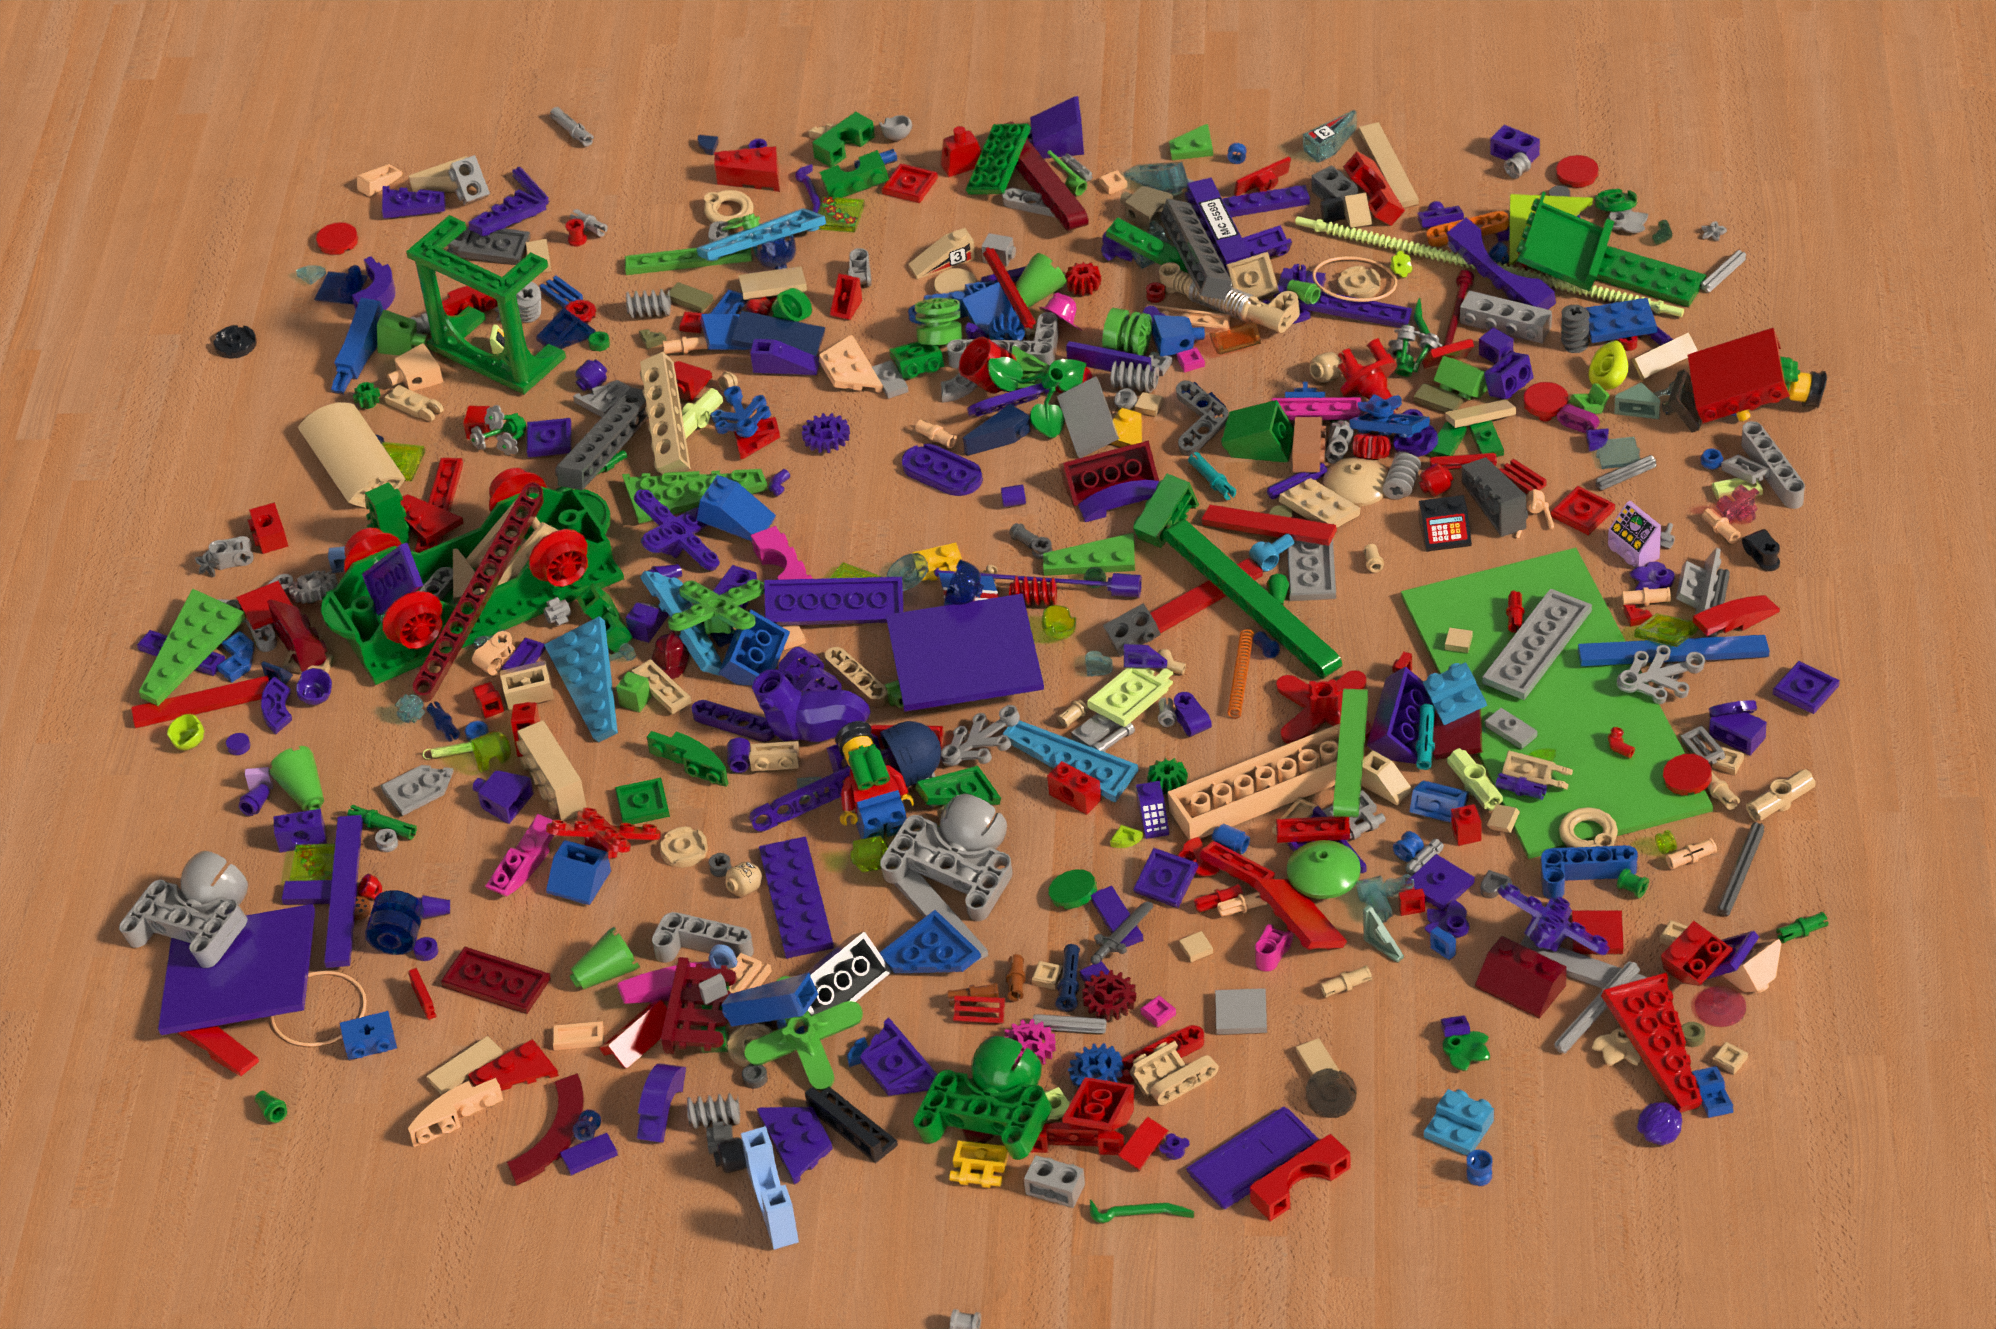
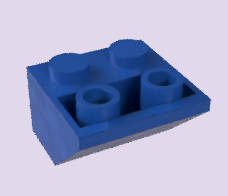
(578, 872)

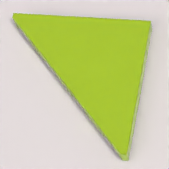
(1520, 210)

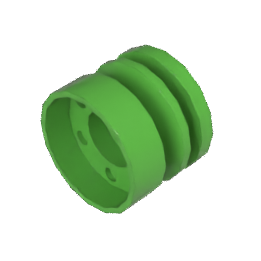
(938, 321)
(1127, 332)

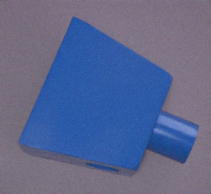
(1174, 334)

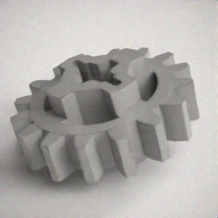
(312, 586)

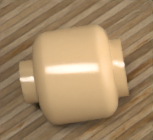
(1325, 367)

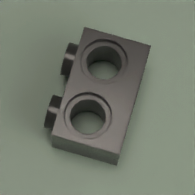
(1332, 184)
(1133, 628)

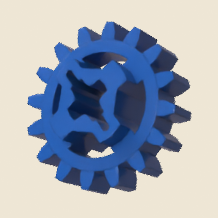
(1096, 1063)

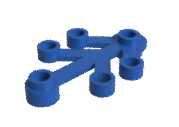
(745, 426)

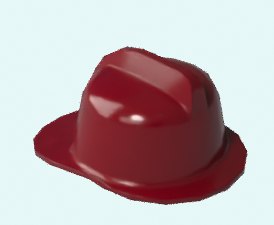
(671, 654)

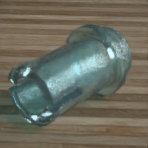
(1394, 886)

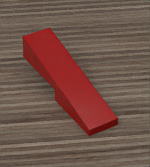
(222, 1048)

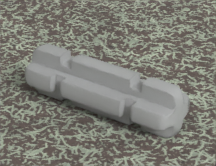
(1077, 167)
(1424, 856)

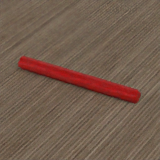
(1009, 288)

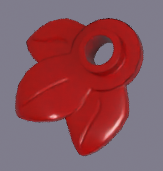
(1192, 852)

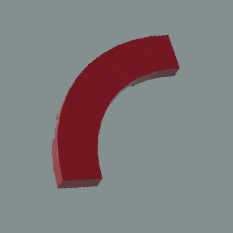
(558, 1136)

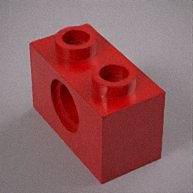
(268, 528)
(1074, 787)

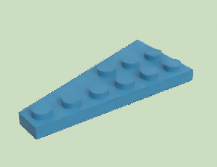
(585, 669)

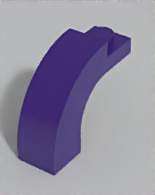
(382, 287)
(656, 1098)

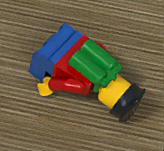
(1801, 386)
(872, 787)

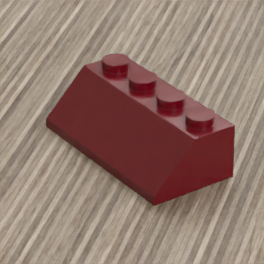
(1102, 470)

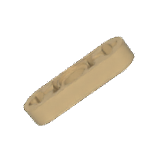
(1184, 1080)

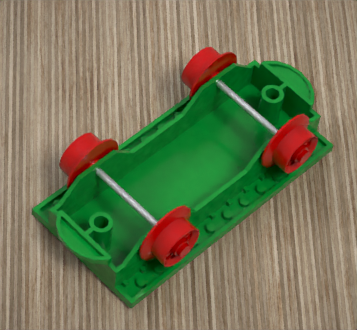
(558, 567)

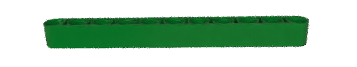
(1253, 599)

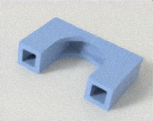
(771, 1196)

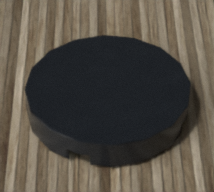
(235, 341)

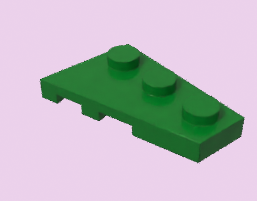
(969, 781)

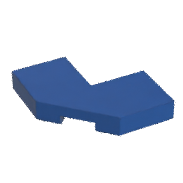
(242, 654)

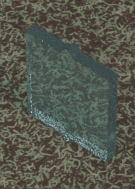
(1618, 453)

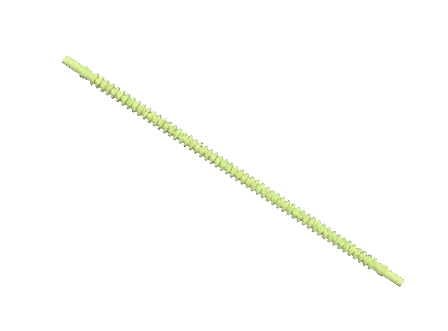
(1659, 307)

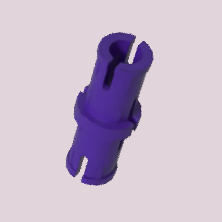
(1521, 786)

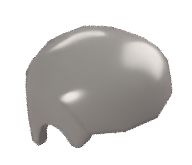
(896, 127)

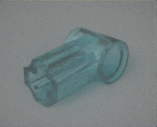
(1372, 893)

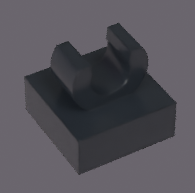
(1332, 209)

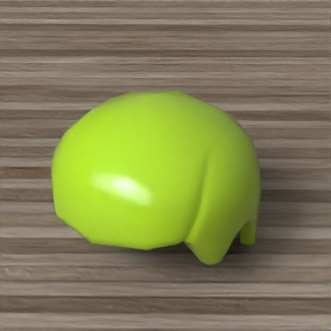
(186, 732)

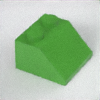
(1462, 377)

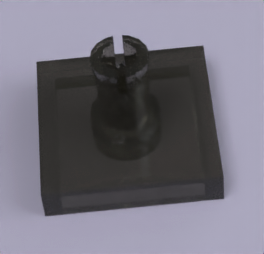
(1683, 401)

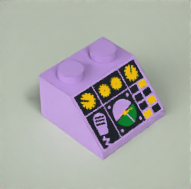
(1635, 536)

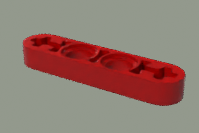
(1180, 1037)

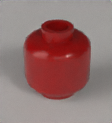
(1435, 480)

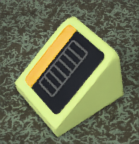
(497, 340)

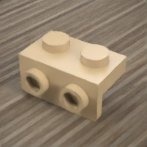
(774, 756)
(1155, 1067)

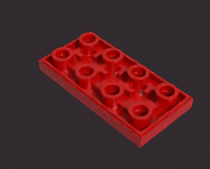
(1299, 914)

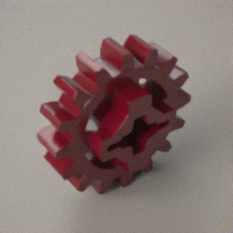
(1109, 995)

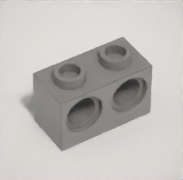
(474, 179)
(1054, 1181)

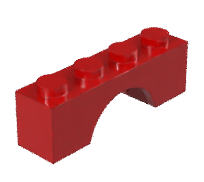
(1367, 175)
(1323, 1159)

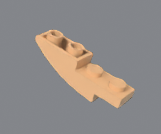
(444, 1113)

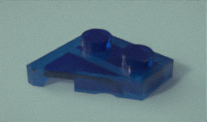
(564, 330)

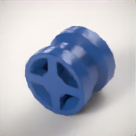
(1408, 846)

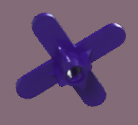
(674, 532)
(1550, 923)

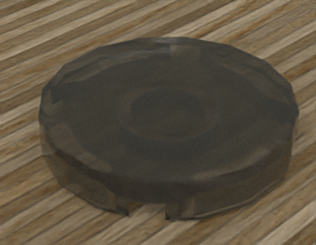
(1331, 1093)

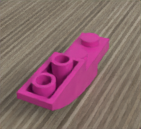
(523, 860)

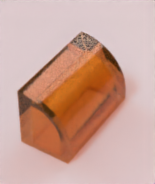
(1235, 337)

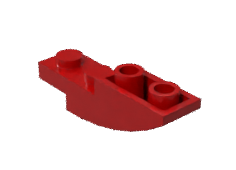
(467, 296)

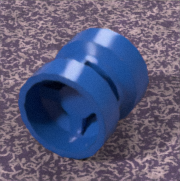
(1479, 1167)

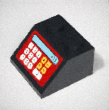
(1444, 523)

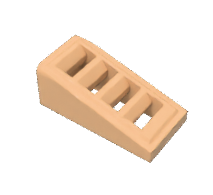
(374, 180)

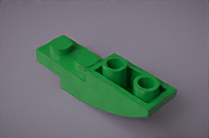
(696, 757)

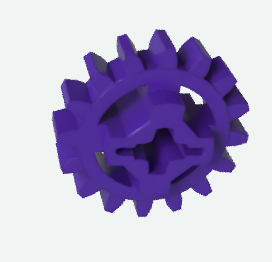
(825, 433)

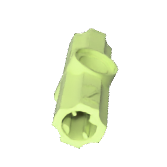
(699, 413)
(1474, 779)

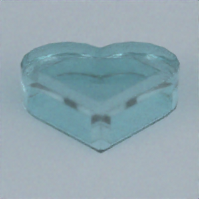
(1097, 664)

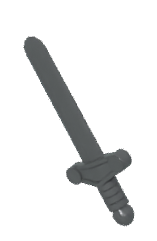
(1112, 943)

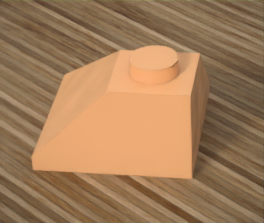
(1757, 968)

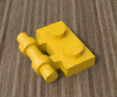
(940, 557)
(979, 1157)

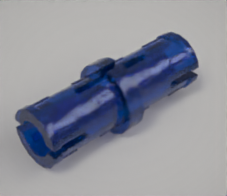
(443, 721)

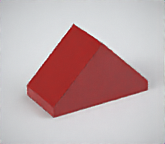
(846, 296)

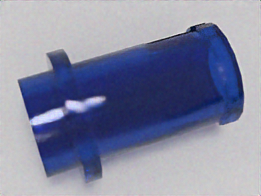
(1269, 647)

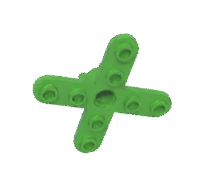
(716, 610)
(807, 1044)

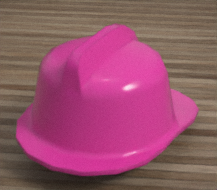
(1062, 306)

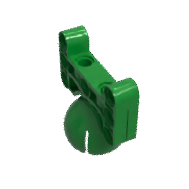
(992, 1100)

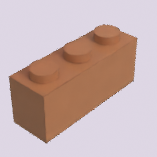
(1308, 444)

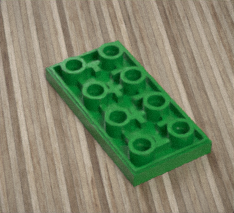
(998, 159)

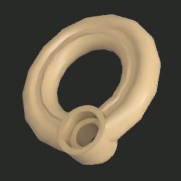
(714, 199)
(1568, 823)

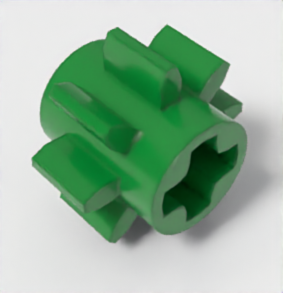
(366, 395)

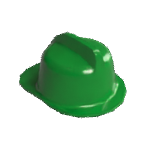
(792, 305)

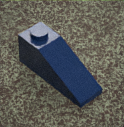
(999, 430)

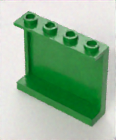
(1563, 244)

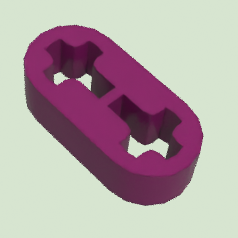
(1577, 418)

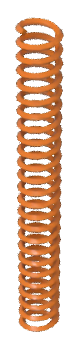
(1237, 673)

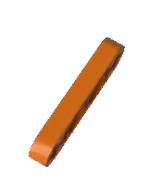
(1493, 227)

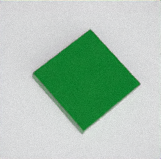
(642, 801)

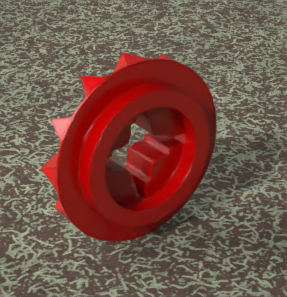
(582, 306)

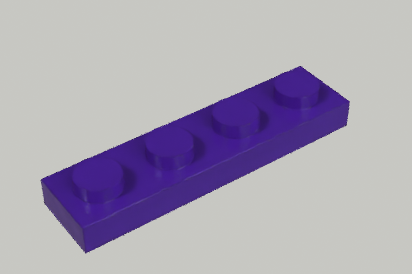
(1267, 201)

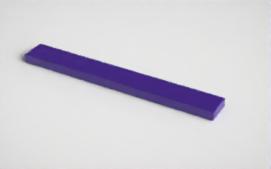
(343, 891)

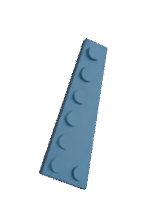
(765, 232)
(694, 637)
(1052, 749)

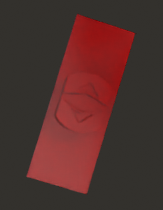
(1264, 178)

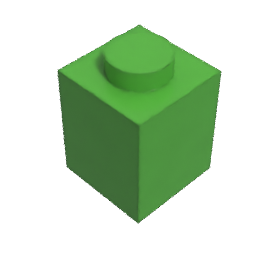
(633, 692)

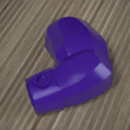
(805, 714)

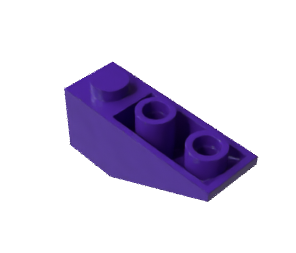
(780, 358)

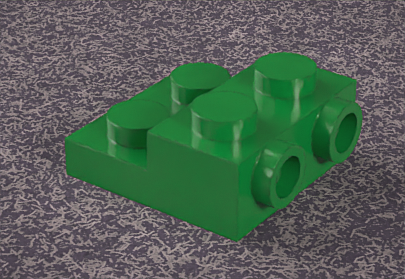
(916, 359)

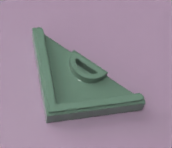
(1378, 936)

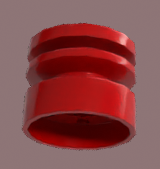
(974, 362)

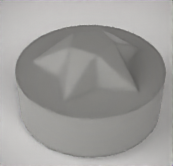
(1125, 399)

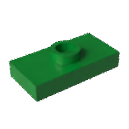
(1486, 438)

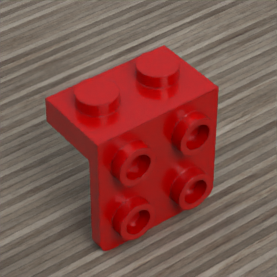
(690, 380)

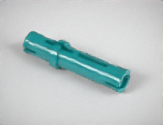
(1217, 480)
(1424, 756)

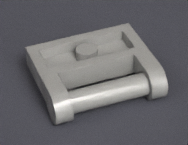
(1099, 728)

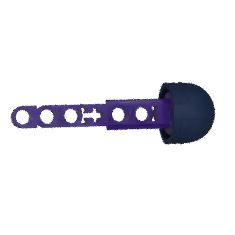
(908, 749)

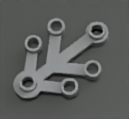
(1659, 675)
(955, 752)

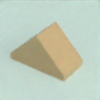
(1357, 210)

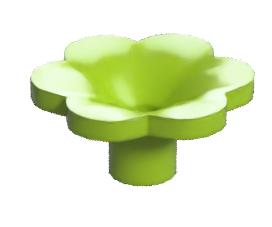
(1401, 264)

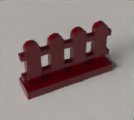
(677, 1014)

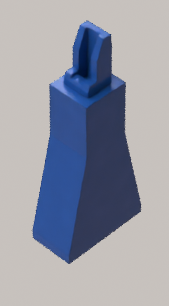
(358, 345)

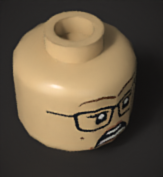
(743, 879)

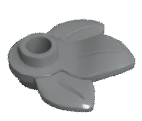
(1628, 220)

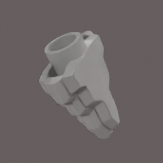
(1338, 440)

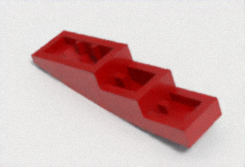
(1735, 613)

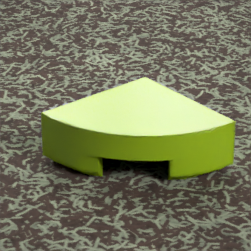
(1125, 837)

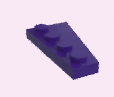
(511, 211)

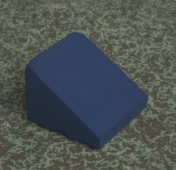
(275, 671)

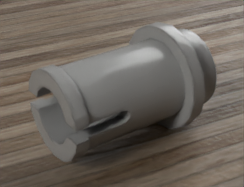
(1167, 715)

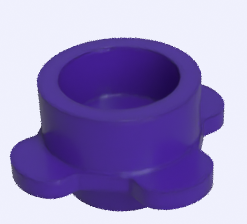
(1171, 1151)

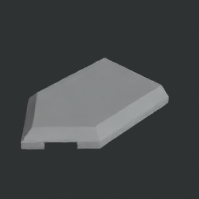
(417, 787)

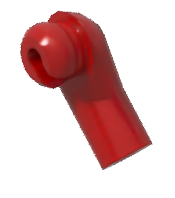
(1617, 743)

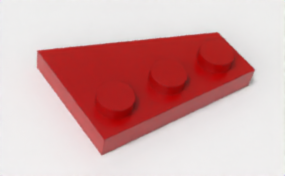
(515, 1067)

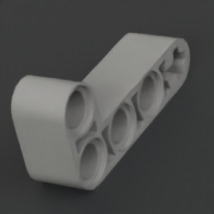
(699, 934)

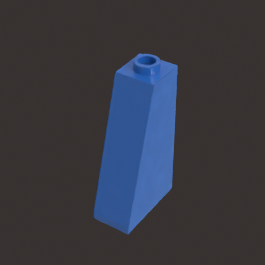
(771, 1001)

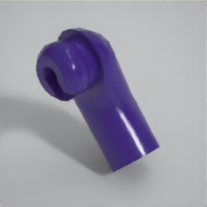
(776, 481)

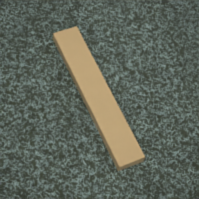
(1388, 163)

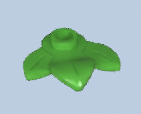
(748, 221)

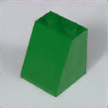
(1259, 433)

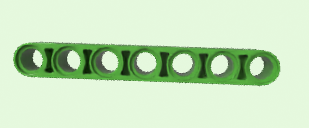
(1350, 753)

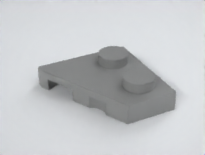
(602, 397)

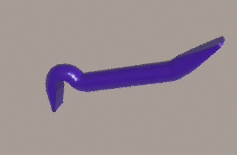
(801, 177)

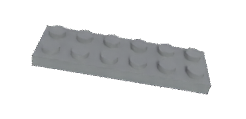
(1537, 644)

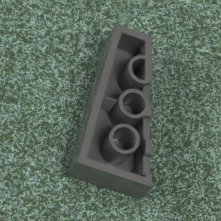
(1496, 496)

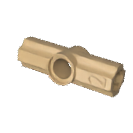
(1780, 795)

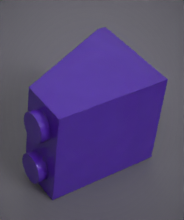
(1058, 130)

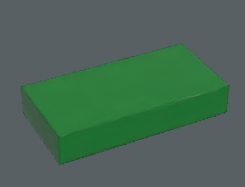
(1448, 441)

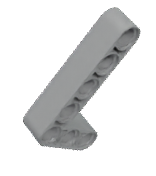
(1043, 346)

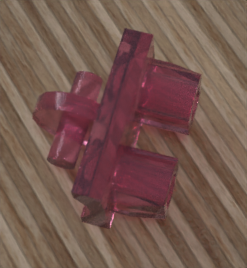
(1742, 508)

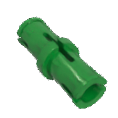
(1802, 927)

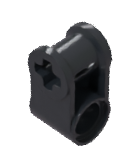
(1762, 549)

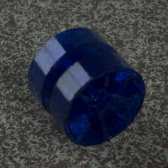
(394, 922)

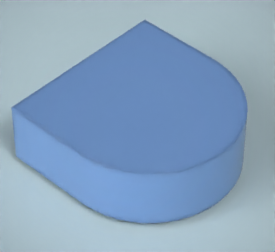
(722, 955)

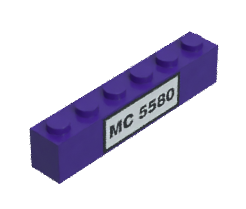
(1216, 221)

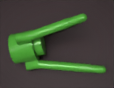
(1073, 182)

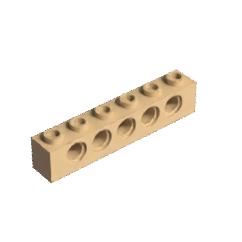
(664, 414)

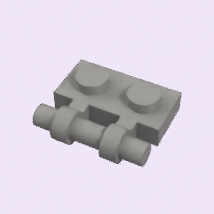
(1366, 809)

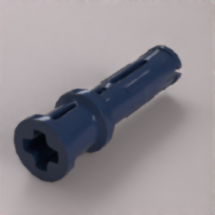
(1068, 986)

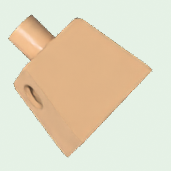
(416, 369)

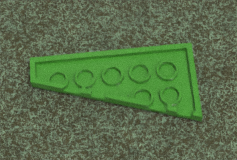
(684, 489)
(194, 636)

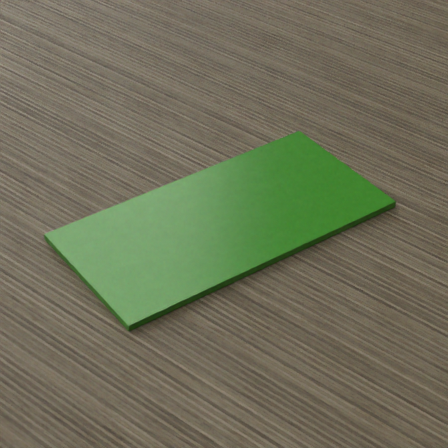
(1568, 707)

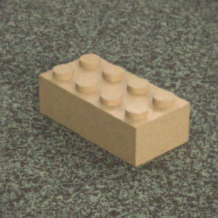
(551, 771)

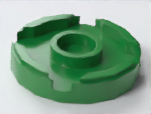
(1615, 200)
(1072, 888)

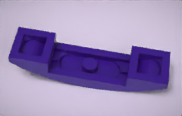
(1116, 496)

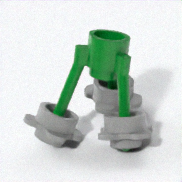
(1400, 351)

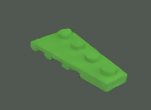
(1109, 554)

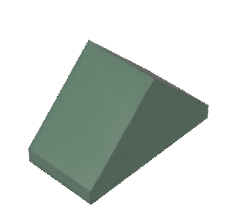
(1637, 402)

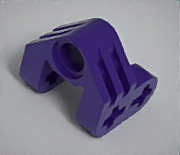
(793, 668)

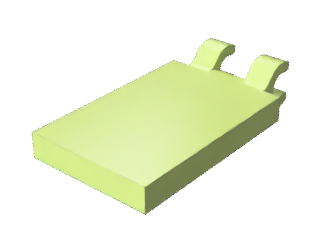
(1130, 694)

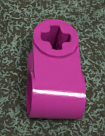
(1271, 948)

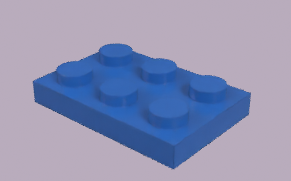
(1621, 320)
(1402, 424)

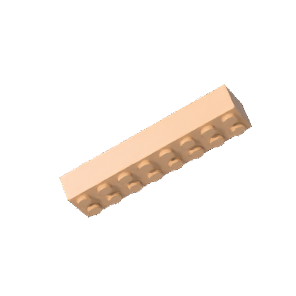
(1257, 785)

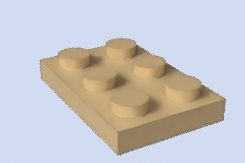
(1319, 503)

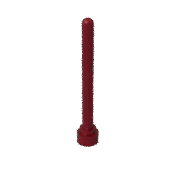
(1464, 281)

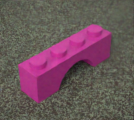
(773, 549)

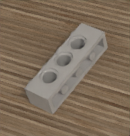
(1506, 316)

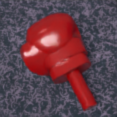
(760, 306)

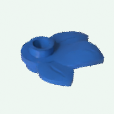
(1379, 407)

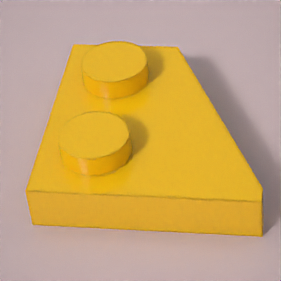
(1129, 427)

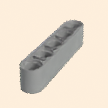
(1782, 476)

